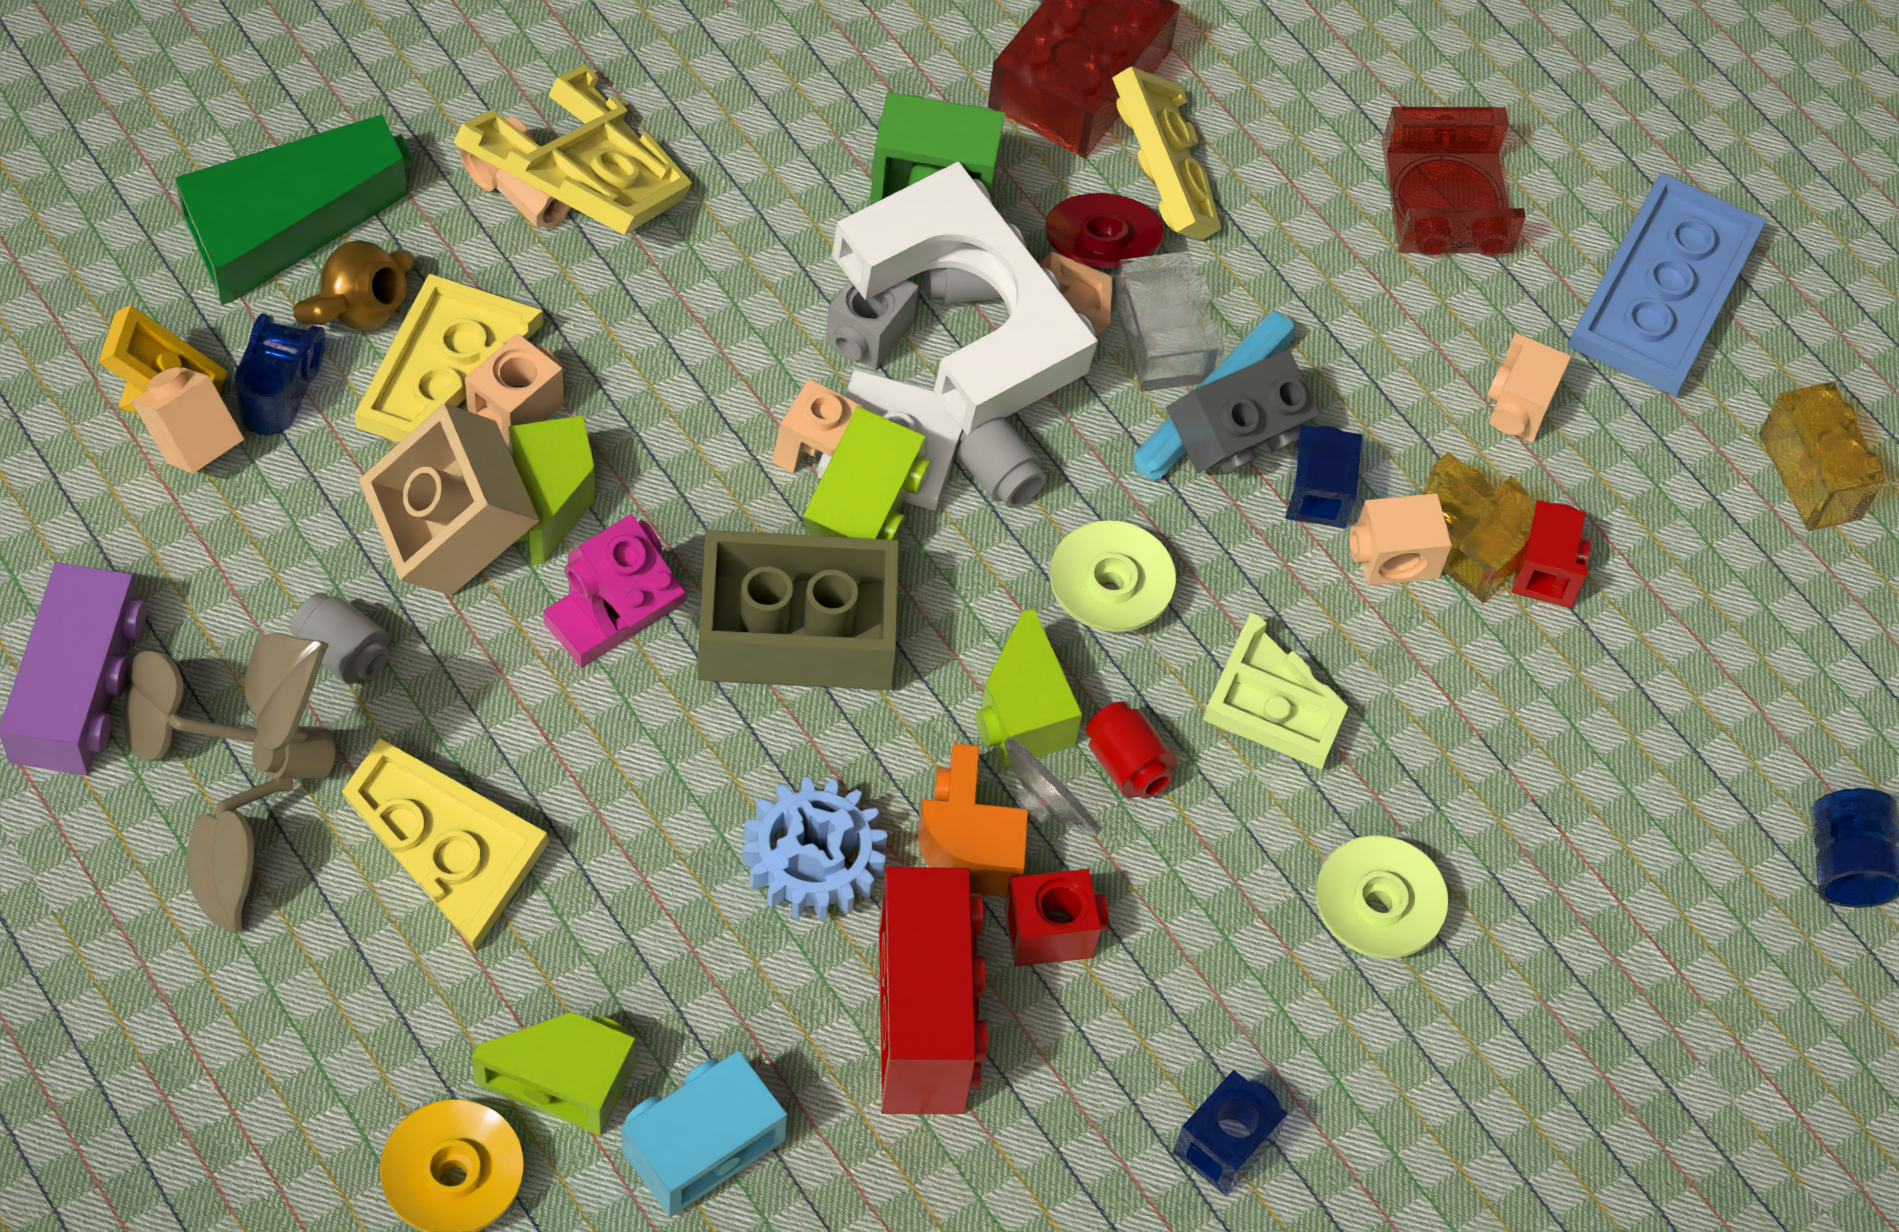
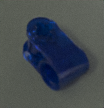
(276, 373)

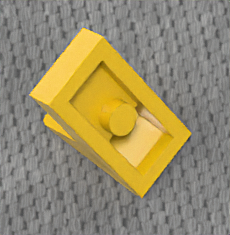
(142, 348)

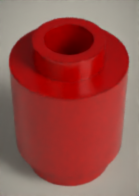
(1131, 750)

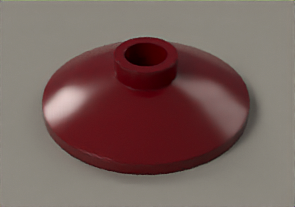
(1103, 229)

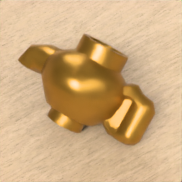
(358, 287)

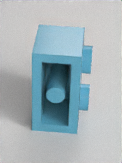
(702, 1131)

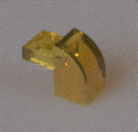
(1488, 525)

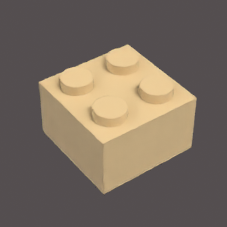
(448, 500)

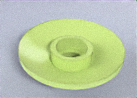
(1115, 555)
(1385, 872)

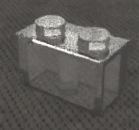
(1167, 320)

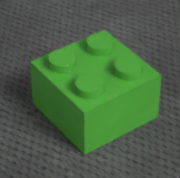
(928, 135)

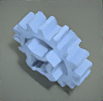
(805, 872)

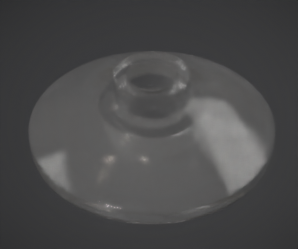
(1044, 793)

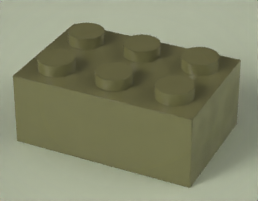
(798, 610)

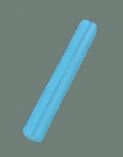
(1265, 340)

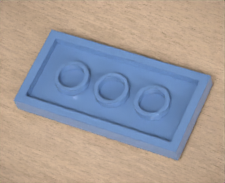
(1667, 284)

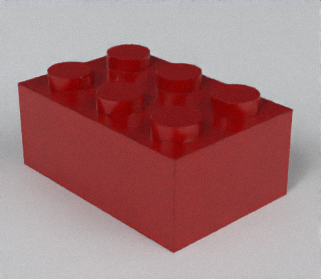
(930, 991)

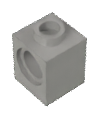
(872, 338)

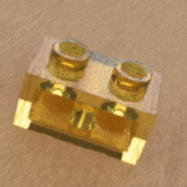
(1821, 456)

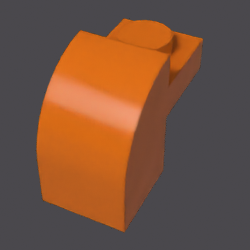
(971, 835)

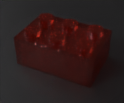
(1064, 60)

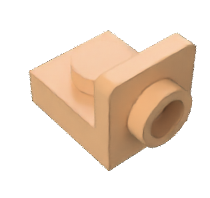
(1083, 288)
(812, 425)

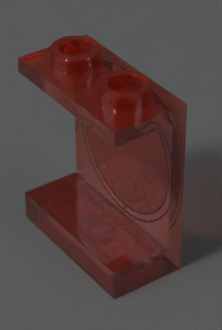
(1449, 180)

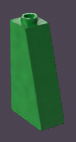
(289, 201)

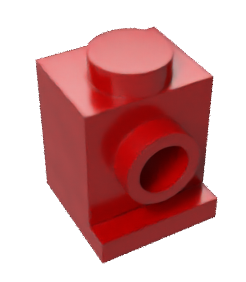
(1554, 557)

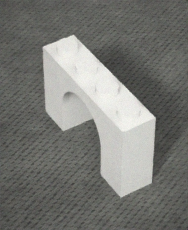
(954, 225)

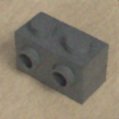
(1243, 411)

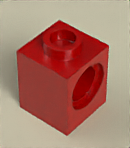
(1040, 940)

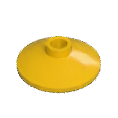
(444, 1138)

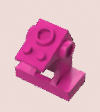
(625, 571)

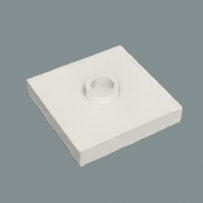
(915, 410)

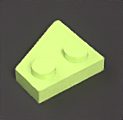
(1275, 699)

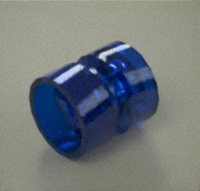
(1856, 847)

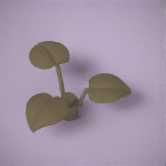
(277, 690)

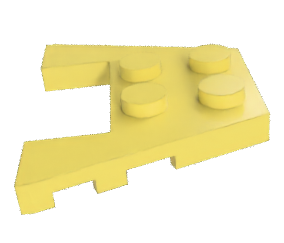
(594, 168)

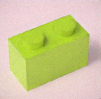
(868, 480)

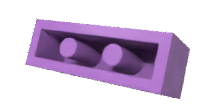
(72, 669)

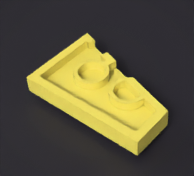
(1152, 111)
(435, 349)
(446, 837)

